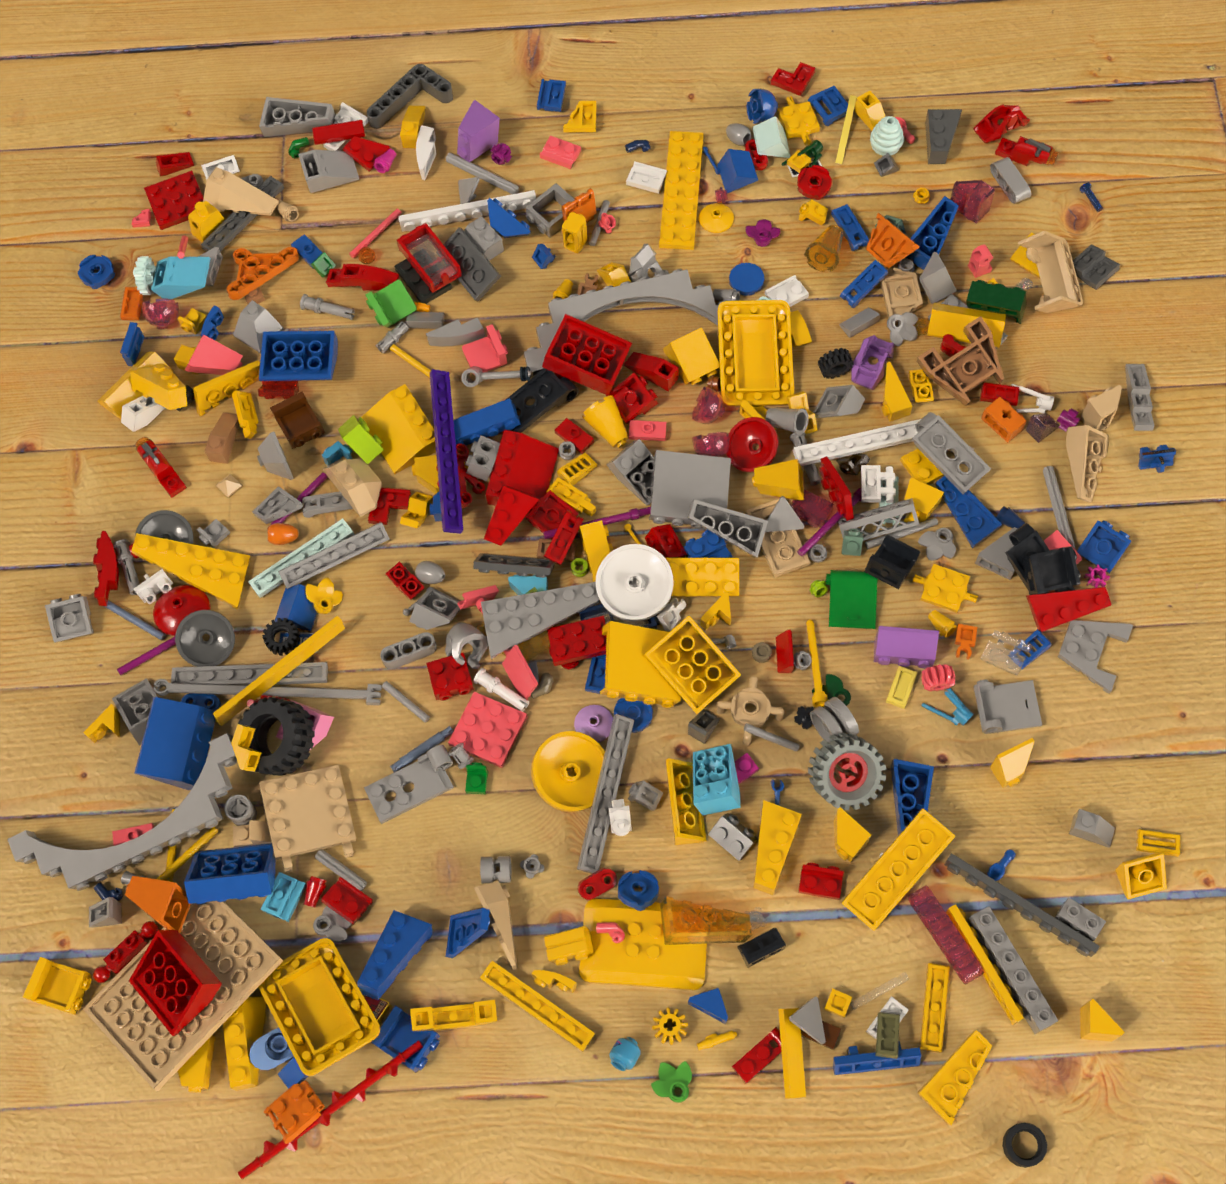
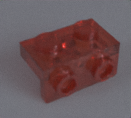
(282, 389)

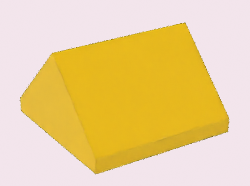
(1142, 875)
(1097, 1024)

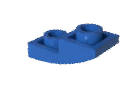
(212, 320)

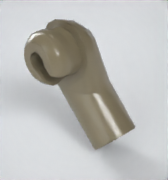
(544, 686)

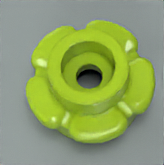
(818, 588)

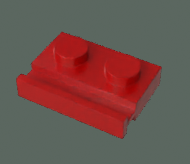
(346, 900)

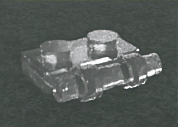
(1004, 658)

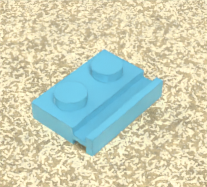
(284, 897)

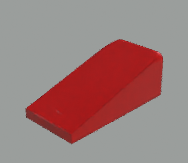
(173, 163)

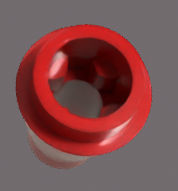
(314, 890)

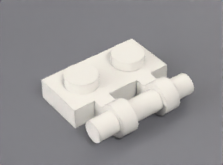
(871, 484)

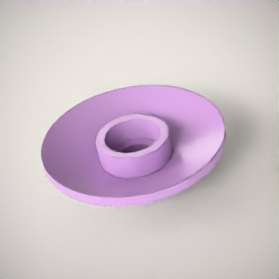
(598, 731)

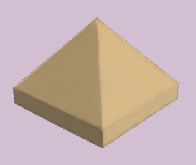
(229, 485)

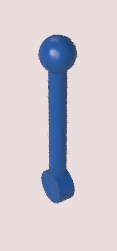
(717, 169)

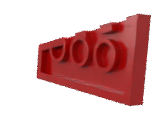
(1064, 606)

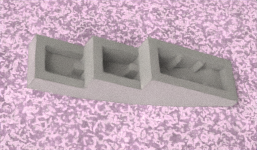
(1139, 397)

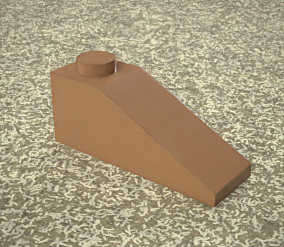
(222, 438)

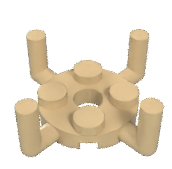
(742, 716)

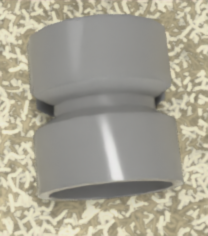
(240, 810)
(488, 869)

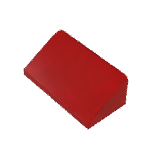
(784, 652)

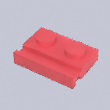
(560, 152)

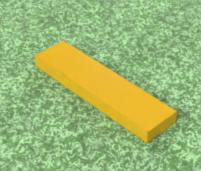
(934, 1008)
(791, 1055)

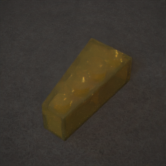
(701, 924)

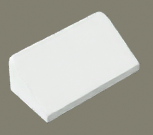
(228, 164)

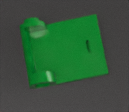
(852, 599)

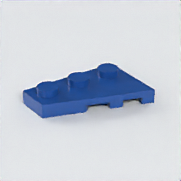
(465, 929)

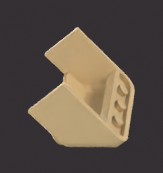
(1055, 271)

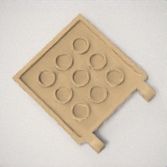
(307, 813)

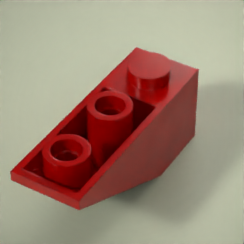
(653, 369)

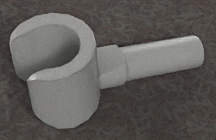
(729, 641)

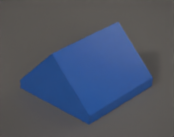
(737, 170)
(297, 608)

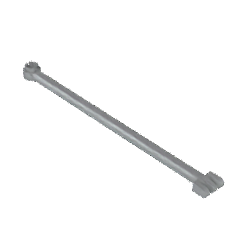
(367, 694)

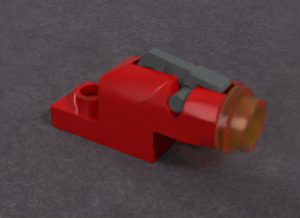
(1027, 150)
(160, 466)

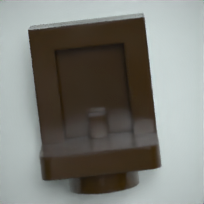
(853, 464)

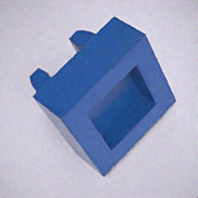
(543, 256)

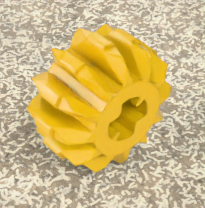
(676, 1029)

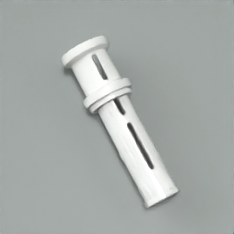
(493, 685)

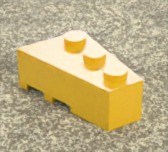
(161, 385)

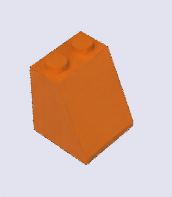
(160, 900)

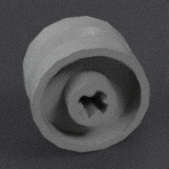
(833, 719)

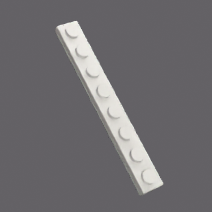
(463, 211)
(856, 443)

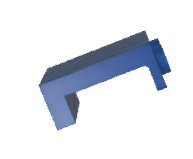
(397, 1036)

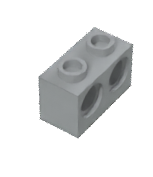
(483, 458)
(1080, 919)

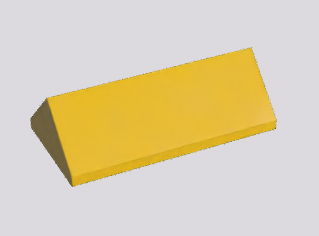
(953, 319)
(121, 391)
(686, 818)

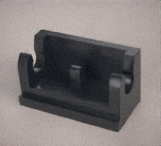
(761, 947)

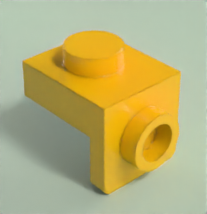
(813, 211)

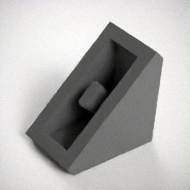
(703, 725)

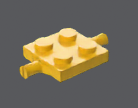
(798, 120)
(945, 588)

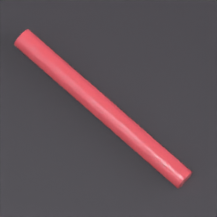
(375, 232)

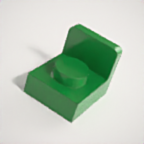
(476, 779)

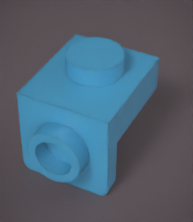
(336, 452)

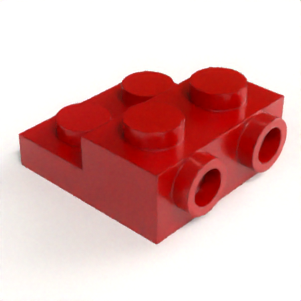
(633, 397)
(449, 677)

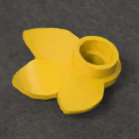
(323, 593)

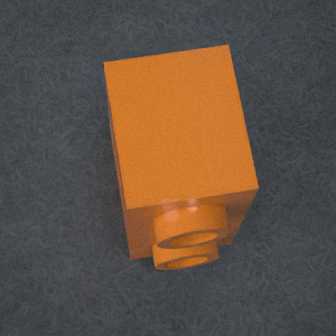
(1004, 419)

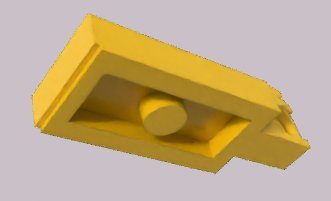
(246, 413)
(572, 496)

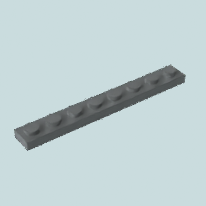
(1027, 909)

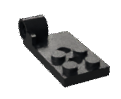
(547, 392)
(1026, 542)

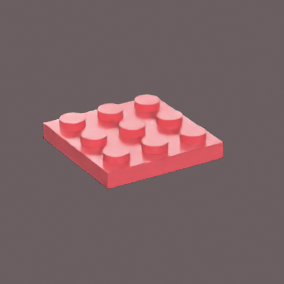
(488, 729)

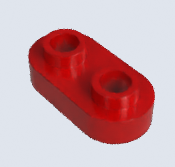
(760, 161)
(597, 882)

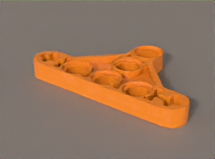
(264, 263)

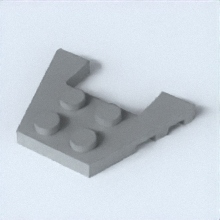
(1084, 646)

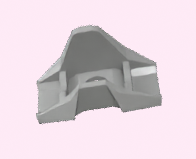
(642, 262)

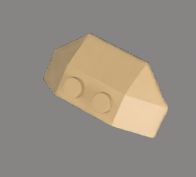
(356, 483)

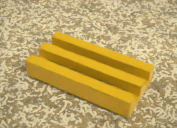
(1140, 841)

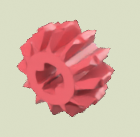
(938, 677)

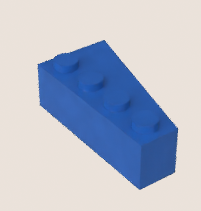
(933, 232)
(910, 790)
(395, 948)

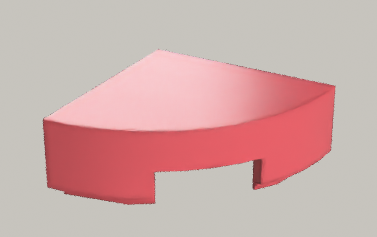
(142, 219)

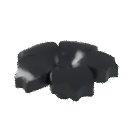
(804, 717)

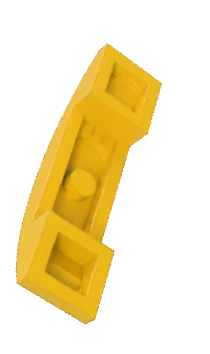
(453, 1016)

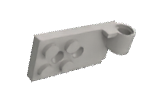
(935, 439)
(428, 779)

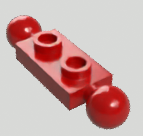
(125, 952)

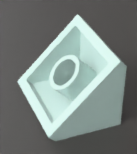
(771, 138)

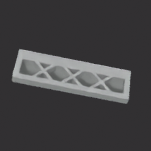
(880, 514)

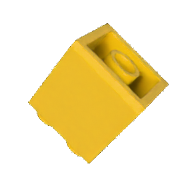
(692, 356)

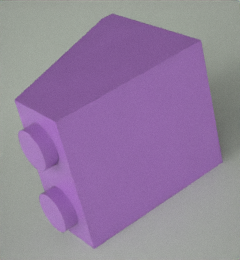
(477, 132)

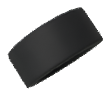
(1039, 1136)

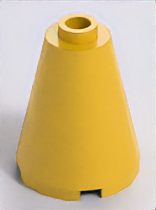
(607, 421)

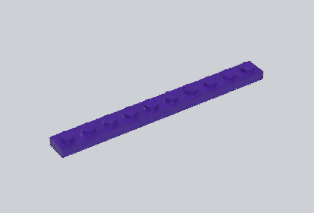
(446, 452)

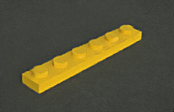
(991, 972)
(537, 1006)

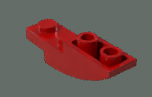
(361, 275)
(107, 569)

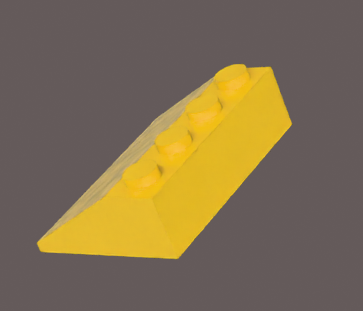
(401, 428)
(692, 664)

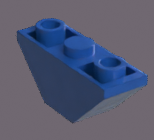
(505, 222)

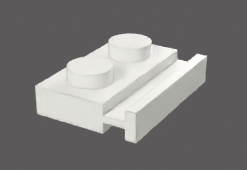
(646, 177)
(788, 290)

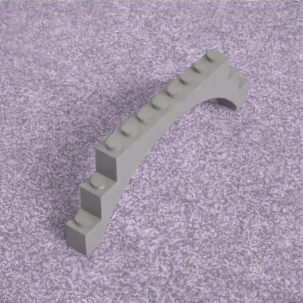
(668, 289)
(195, 813)

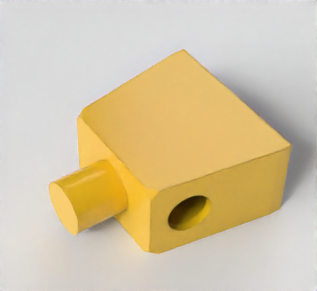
(204, 220)
(925, 499)

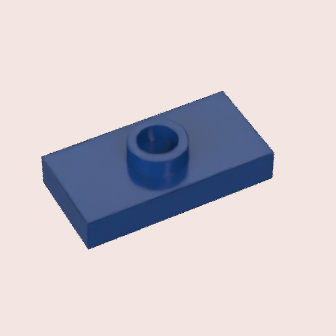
(306, 249)

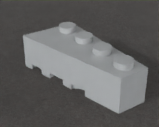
(734, 527)

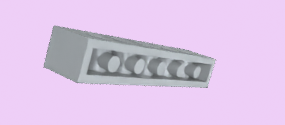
(1012, 970)

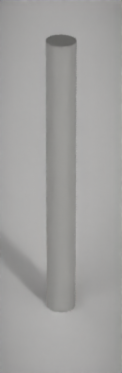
(901, 533)

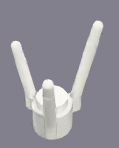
(1044, 401)

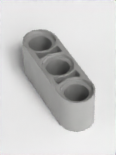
(1010, 180)
(405, 658)

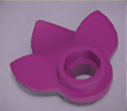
(762, 232)

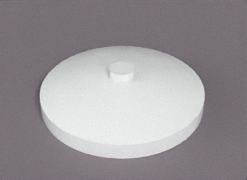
(634, 582)

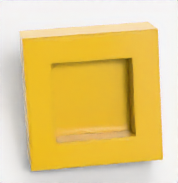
(798, 162)
(838, 1003)

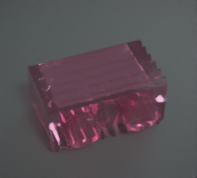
(813, 509)

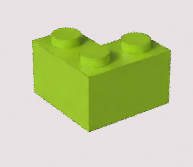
(357, 436)

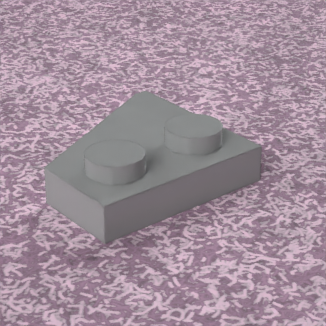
(277, 505)

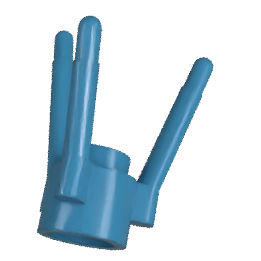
(962, 713)

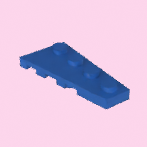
(969, 513)

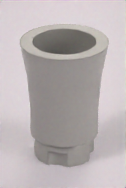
(788, 419)

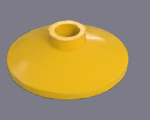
(714, 223)

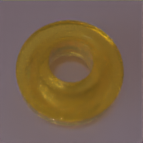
(922, 330)

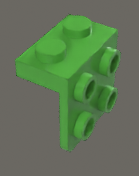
(391, 303)

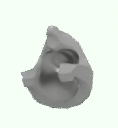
(459, 636)

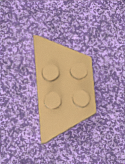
(901, 292)

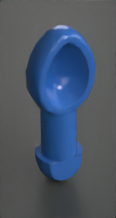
(997, 870)

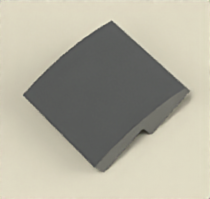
(1094, 267)

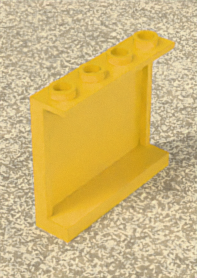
(629, 671)

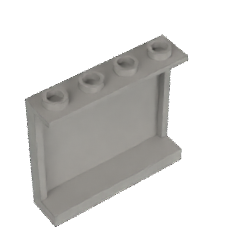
(683, 478)

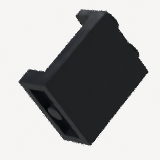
(892, 562)
(1051, 570)

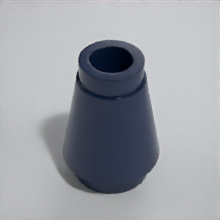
(1009, 518)

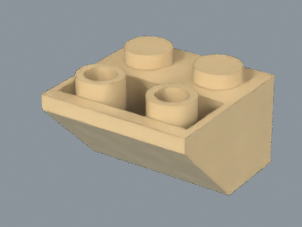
(1101, 408)

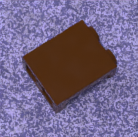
(297, 420)

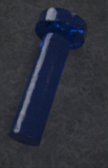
(1085, 188)

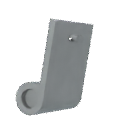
(1004, 706)

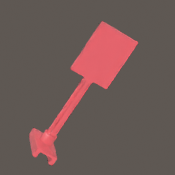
(514, 663)

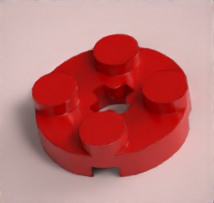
(810, 190)

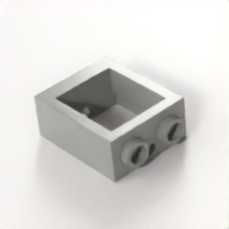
(532, 215)

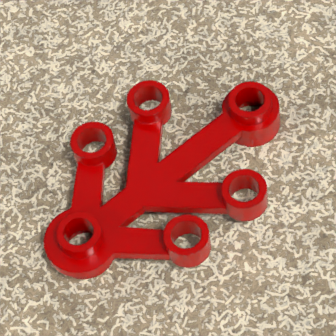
(463, 476)

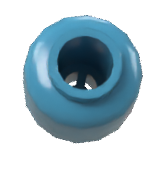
(624, 1054)

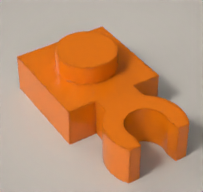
(965, 638)

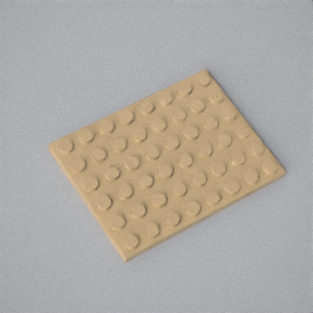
(230, 952)

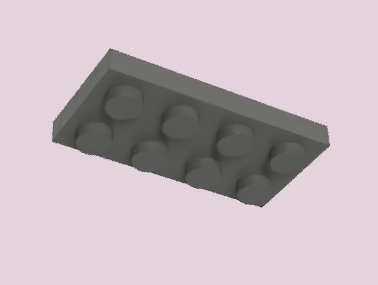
(476, 269)
(520, 565)

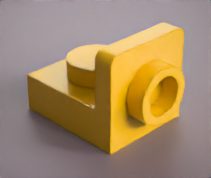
(192, 322)

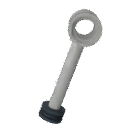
(524, 374)

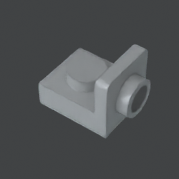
(213, 533)
(645, 795)

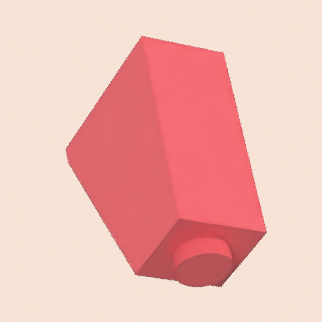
(213, 358)

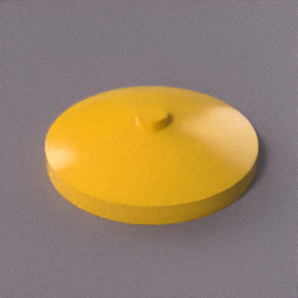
(567, 770)

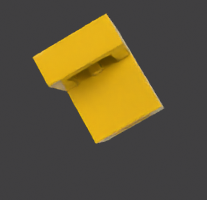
(800, 401)
(417, 510)
(241, 741)

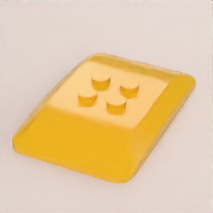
(755, 352)
(642, 955)
(319, 1007)

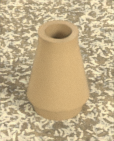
(287, 211)

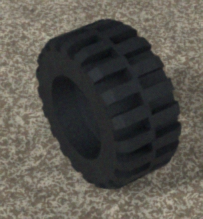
(296, 734)

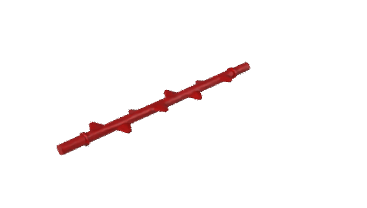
(338, 1101)

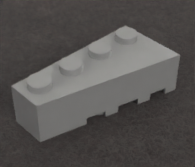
(294, 116)

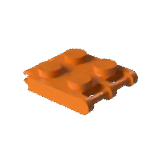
(582, 204)
(295, 1110)

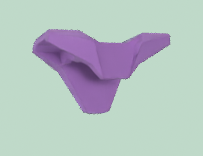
(865, 373)

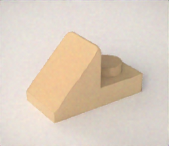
(252, 834)

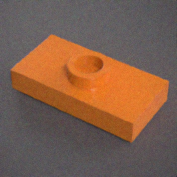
(131, 304)

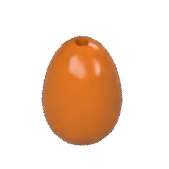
(281, 533)

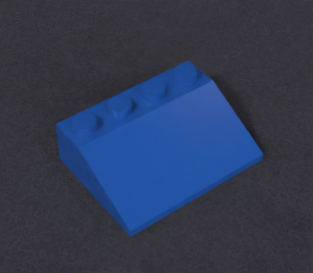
(298, 355)
(175, 742)
(231, 874)

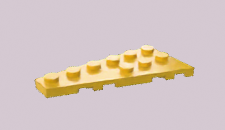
(206, 568)

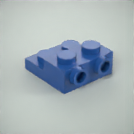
(1104, 545)
(707, 546)

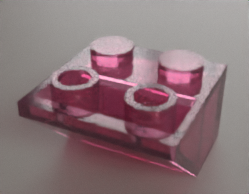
(973, 198)

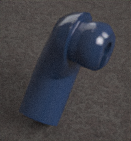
(644, 144)
(103, 893)

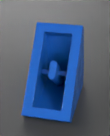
(710, 1004)

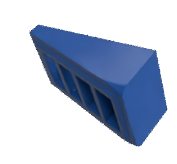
(1046, 644)

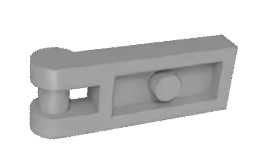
(325, 503)

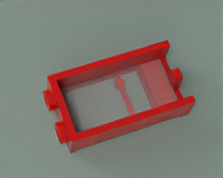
(429, 257)

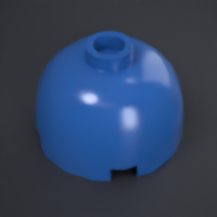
(761, 105)

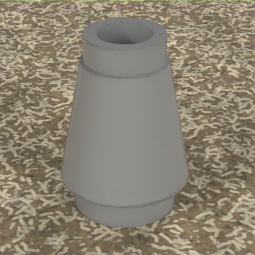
(726, 295)

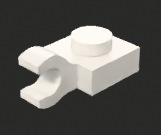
(670, 614)

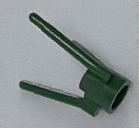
(811, 150)

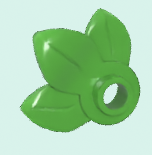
(671, 1079)

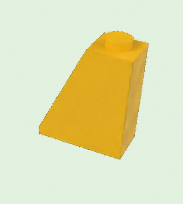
(780, 480)
(197, 1069)

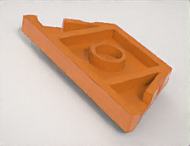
(889, 243)

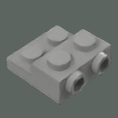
(69, 618)

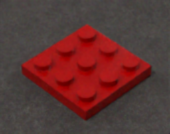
(174, 199)

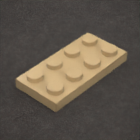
(779, 546)

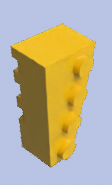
(775, 838)

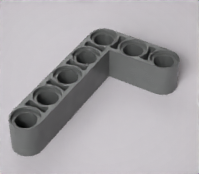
(415, 80)

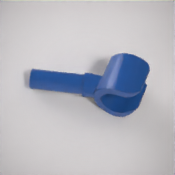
(777, 791)

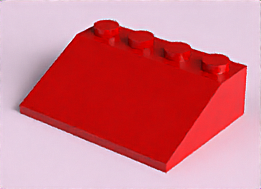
(586, 354)
(523, 465)
(174, 980)

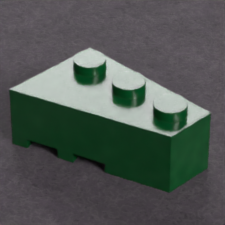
(997, 299)

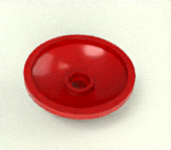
(745, 437)
(169, 615)

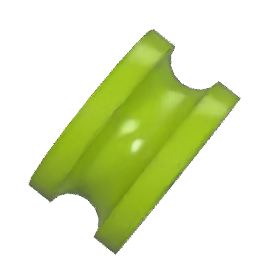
(579, 561)

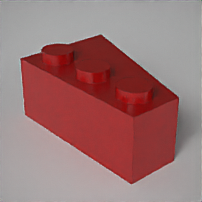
(508, 513)

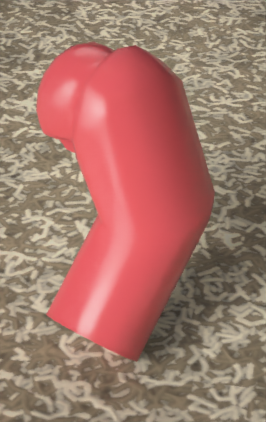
(612, 929)

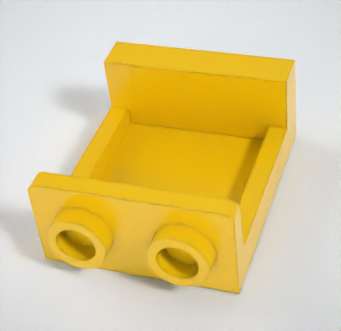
(57, 986)

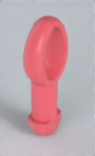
(909, 137)

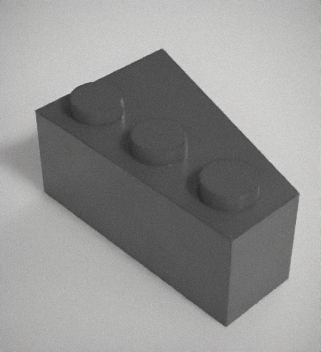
(940, 132)

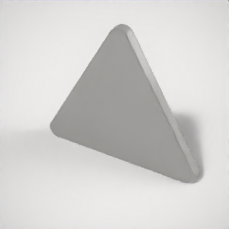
(467, 188)
(783, 517)
(809, 1020)

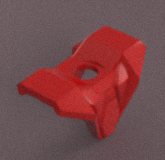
(990, 130)

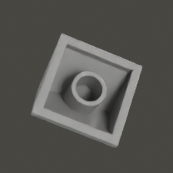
(936, 279)

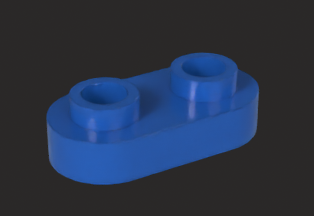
(202, 700)

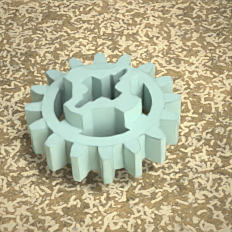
(144, 274)

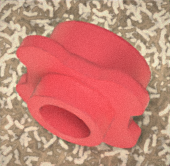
(607, 222)

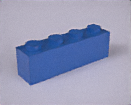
(486, 422)

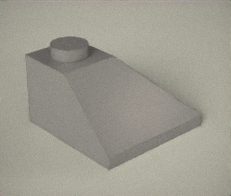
(252, 323)
(839, 402)
(273, 457)
(434, 609)

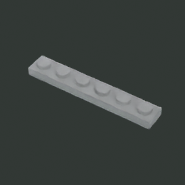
(333, 555)

